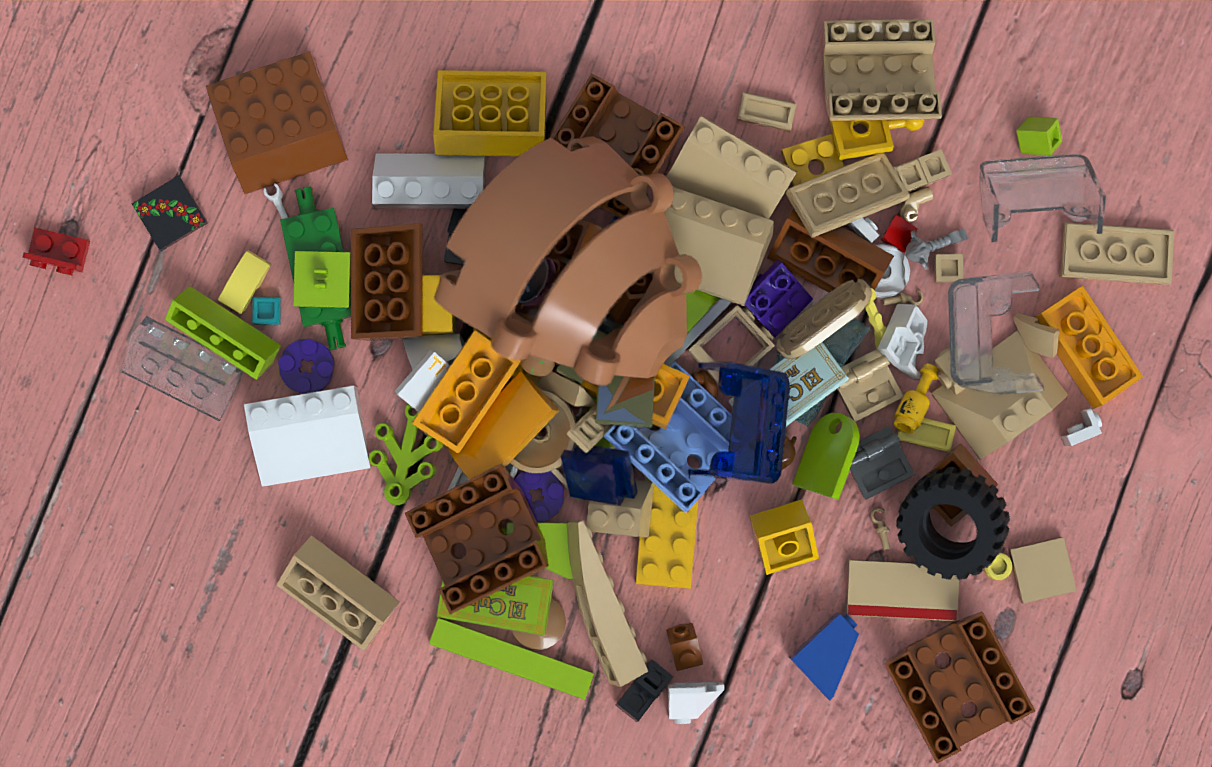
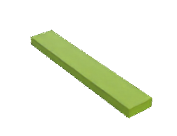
(511, 658)

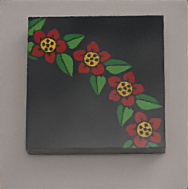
(169, 213)

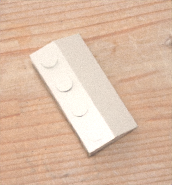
(427, 181)

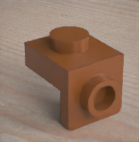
(684, 646)

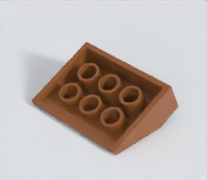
(387, 282)

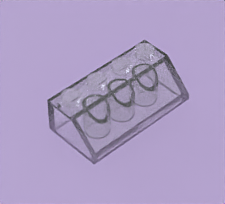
(181, 368)

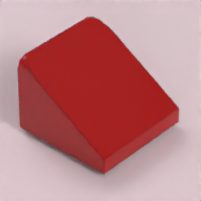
(898, 233)

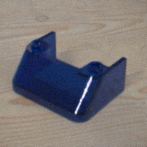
(756, 423)

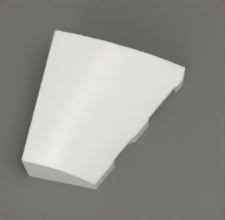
(904, 339)
(446, 346)

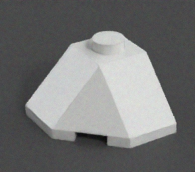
(691, 699)

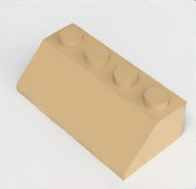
(337, 593)

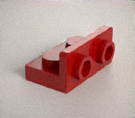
(57, 250)

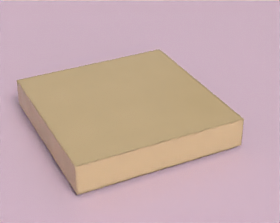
(1042, 570)

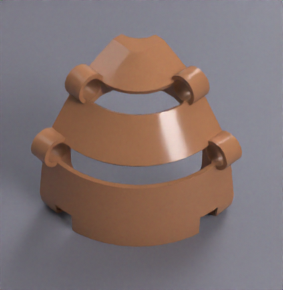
(519, 223)

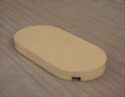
(824, 318)

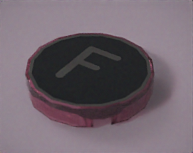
(539, 284)

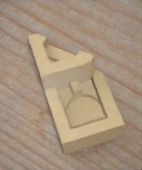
(1037, 337)

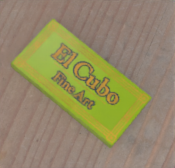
(517, 607)

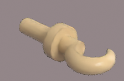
(902, 299)
(881, 529)

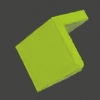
(1039, 136)

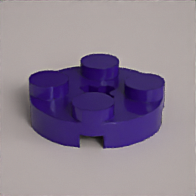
(322, 369)
(552, 492)

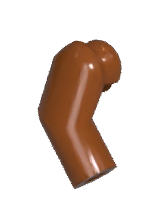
(706, 382)

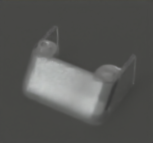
(1040, 185)
(970, 332)

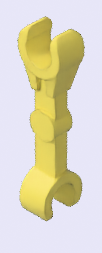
(875, 319)

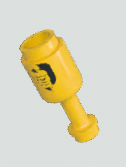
(915, 402)

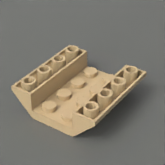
(880, 70)

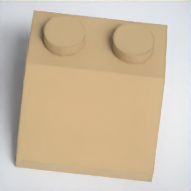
(628, 519)

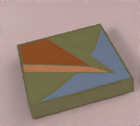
(626, 402)

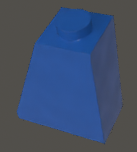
(827, 653)

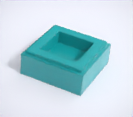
(266, 311)

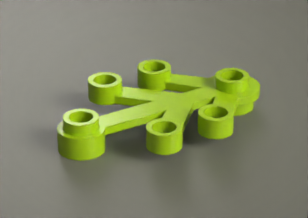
(404, 458)

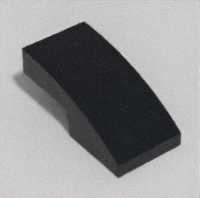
(644, 691)

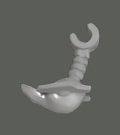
(919, 250)

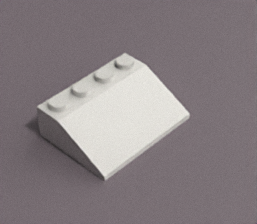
(308, 435)

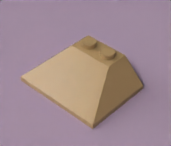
(995, 419)

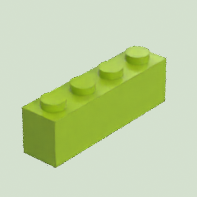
(222, 332)

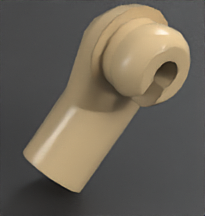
(910, 207)

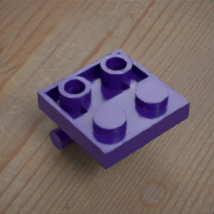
(776, 298)

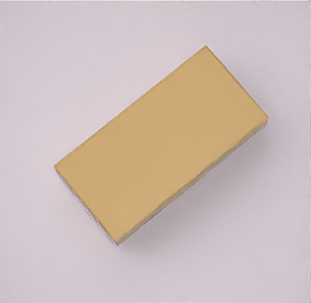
(766, 112)

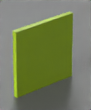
(322, 279)

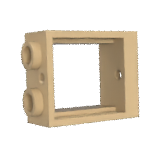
(746, 318)

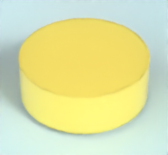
(999, 568)

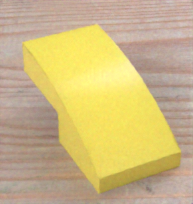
(244, 282)

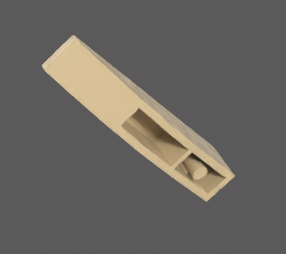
(602, 611)

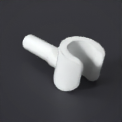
(276, 199)

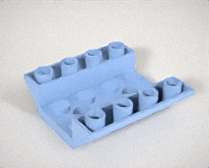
(695, 430)

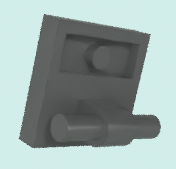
(879, 463)

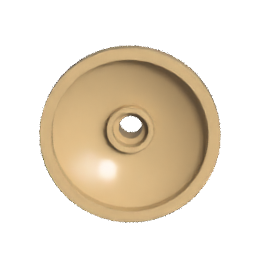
(544, 452)

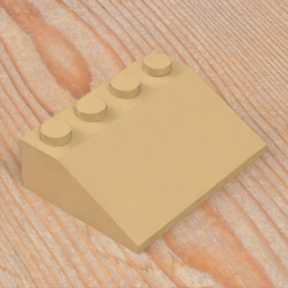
(730, 170)
(722, 240)

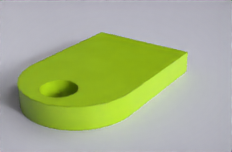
(828, 456)

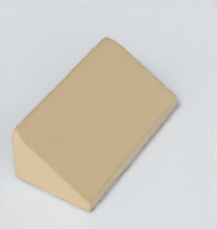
(566, 390)

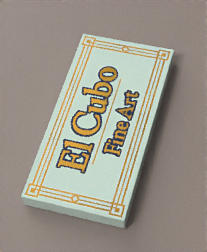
(810, 379)

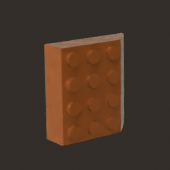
(276, 122)

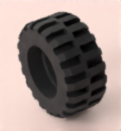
(934, 550)

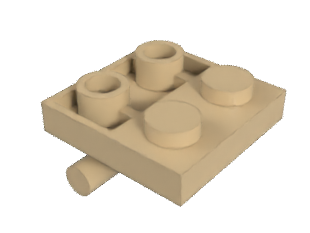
(869, 385)

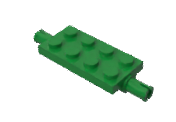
(316, 232)

